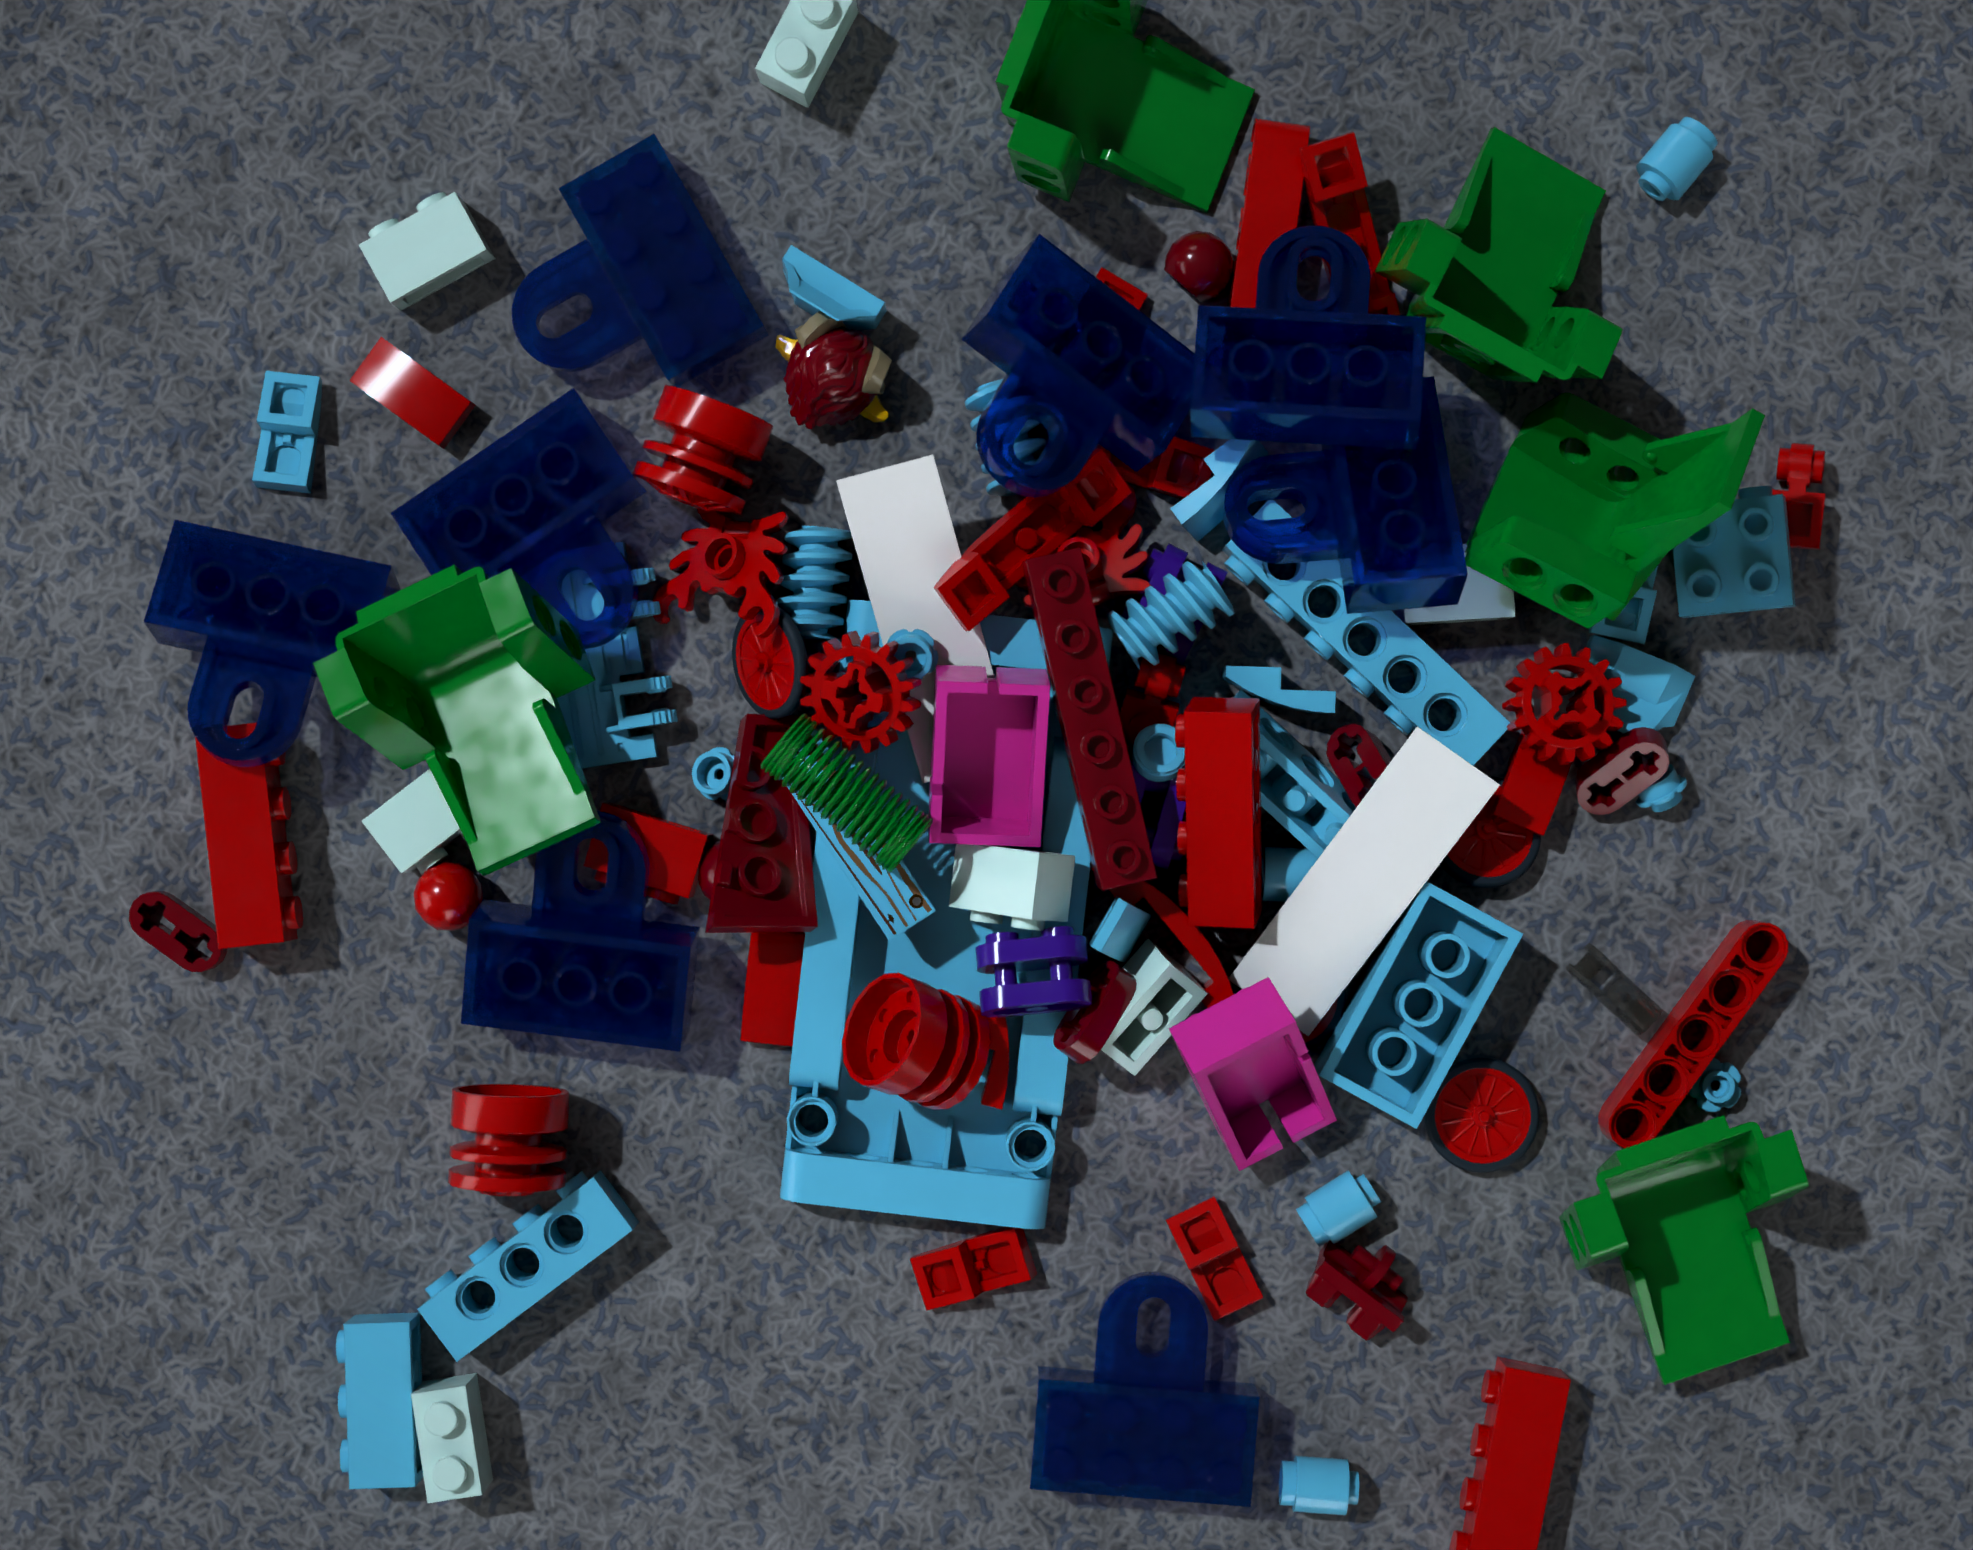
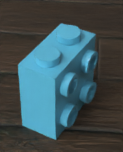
(1738, 559)

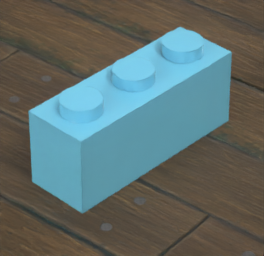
(376, 1399)

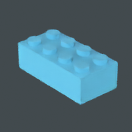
(1417, 1003)

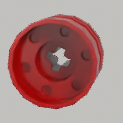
(703, 450)
(915, 1041)
(508, 1138)

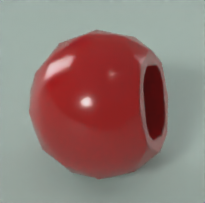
(447, 896)

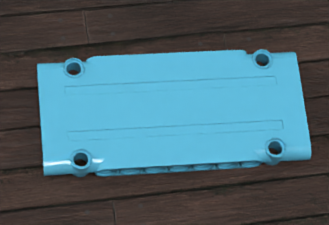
(877, 1145)

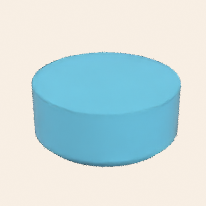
(1156, 753)

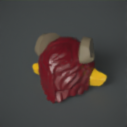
(833, 373)

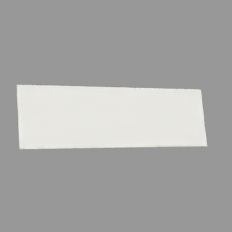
(903, 551)
(1366, 877)

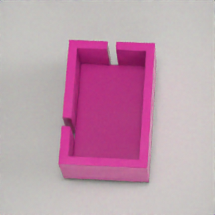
(988, 756)
(1247, 1055)

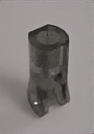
(1619, 995)

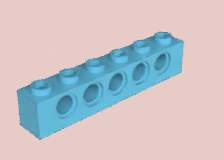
(1475, 721)

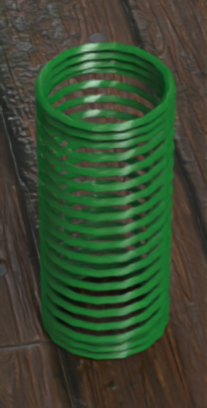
(861, 811)

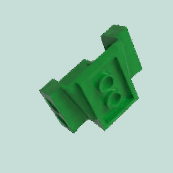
(1127, 105)
(1500, 265)
(1599, 504)
(471, 684)
(1686, 1242)

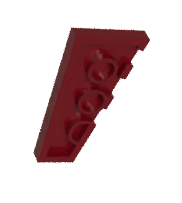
(764, 845)

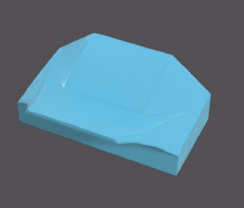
(824, 290)
(1649, 684)

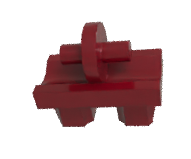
(1365, 1281)

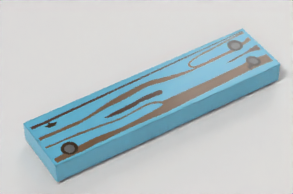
(890, 897)

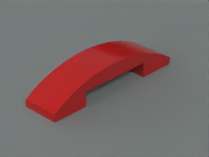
(1339, 201)
(1029, 530)
(1190, 936)

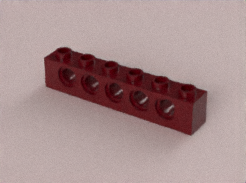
(1089, 719)

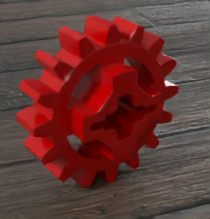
(1547, 693)
(842, 706)

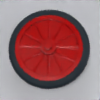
(770, 667)
(1491, 850)
(1483, 1115)

